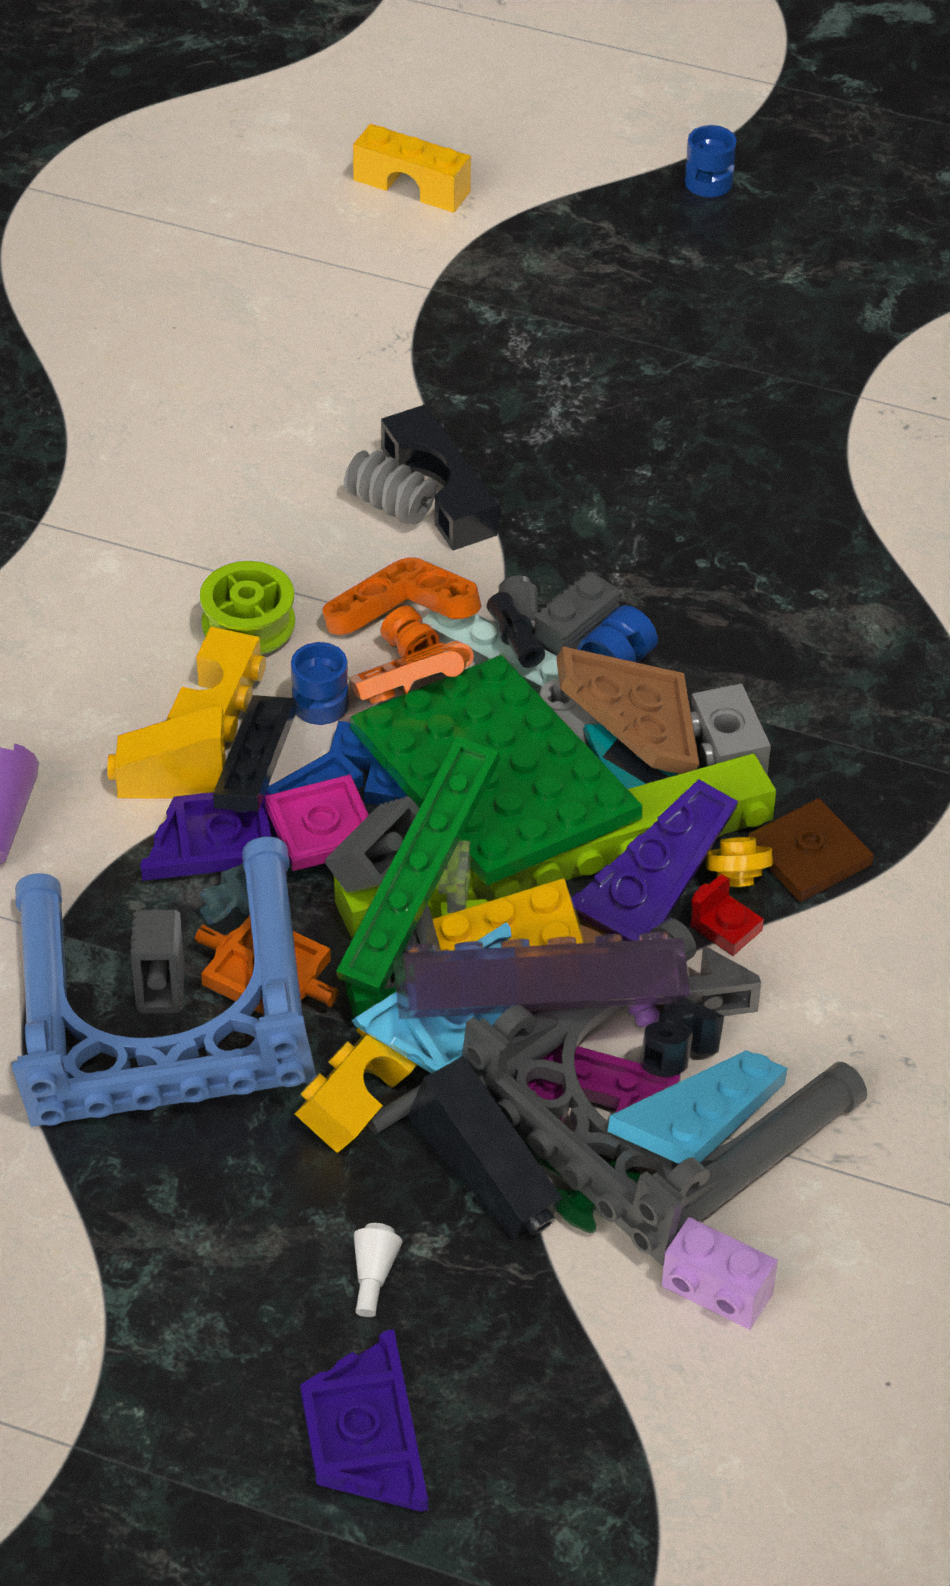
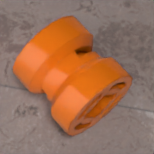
(406, 631)

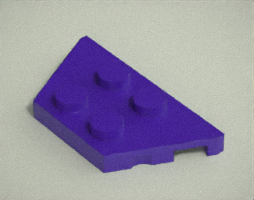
(202, 838)
(364, 1428)

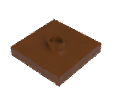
(812, 849)

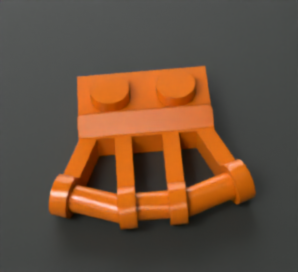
(379, 682)

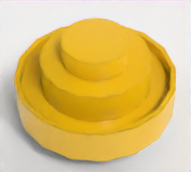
(739, 860)

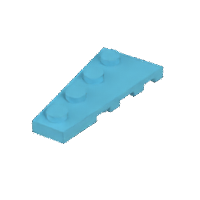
(700, 1110)

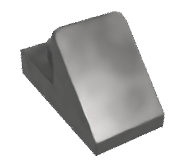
(724, 986)

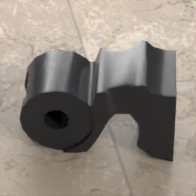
(681, 1029)

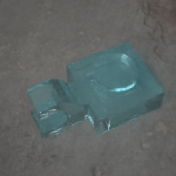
(225, 897)

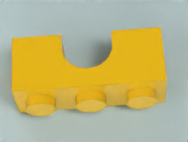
(439, 171)
(228, 667)
(340, 1103)

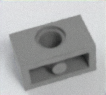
(727, 726)

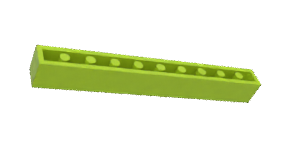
(738, 778)

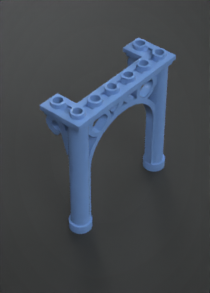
(278, 1057)

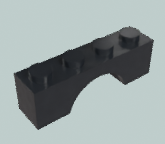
(463, 506)

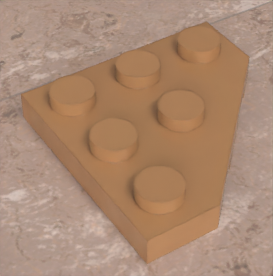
(636, 703)

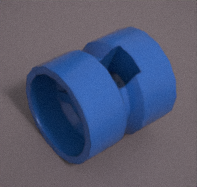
(710, 161)
(622, 635)
(320, 683)

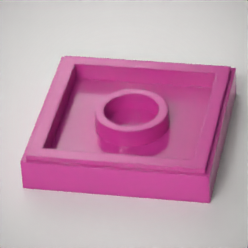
(316, 818)

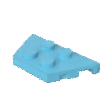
(425, 1041)

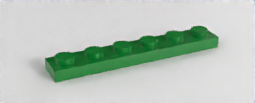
(418, 865)

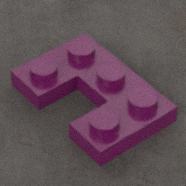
(605, 1079)

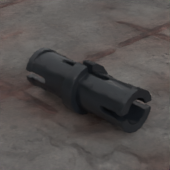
(525, 645)

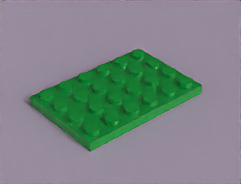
(548, 782)

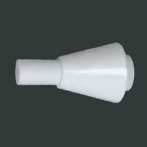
(375, 1253)

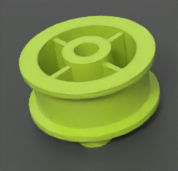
(251, 601)

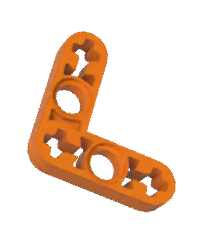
(402, 580)

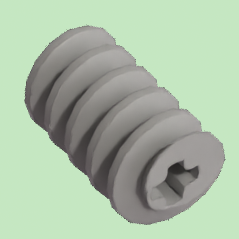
(390, 486)

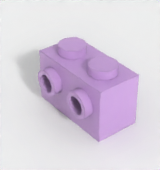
(719, 1273)

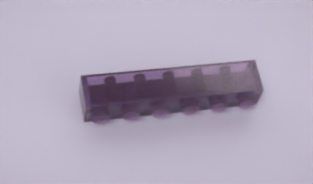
(540, 977)

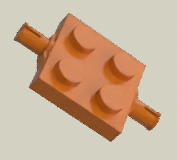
(234, 964)

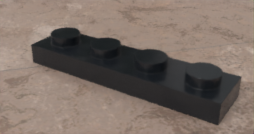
(254, 753)

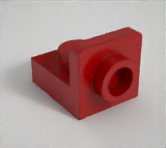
(723, 917)

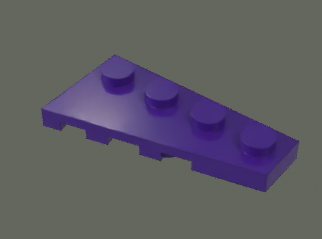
(656, 866)

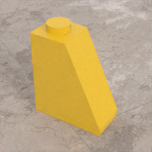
(170, 757)

